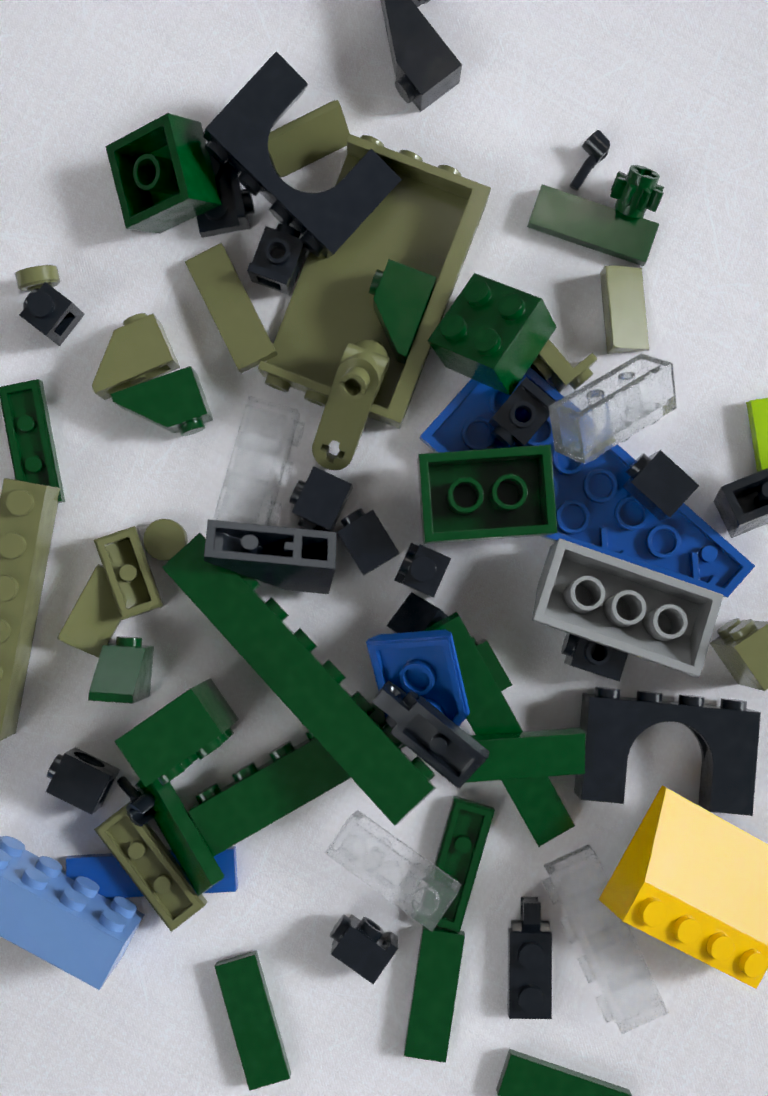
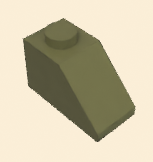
(134, 356)

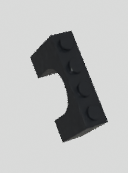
(242, 136)
(724, 733)

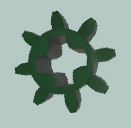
(637, 191)

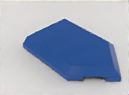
(423, 664)

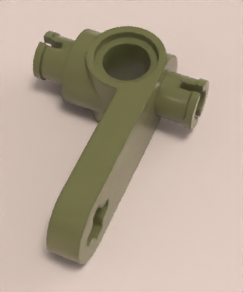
(350, 402)

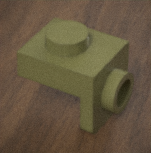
(553, 366)

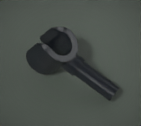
(597, 147)
(140, 808)

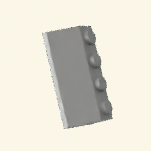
(626, 607)

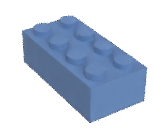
(62, 916)

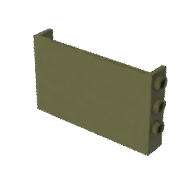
(420, 224)

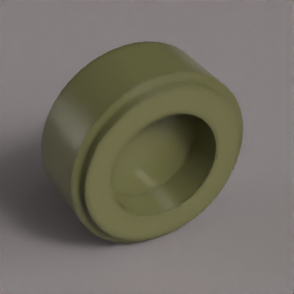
(34, 277)
(164, 539)

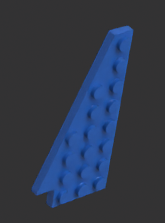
(591, 497)

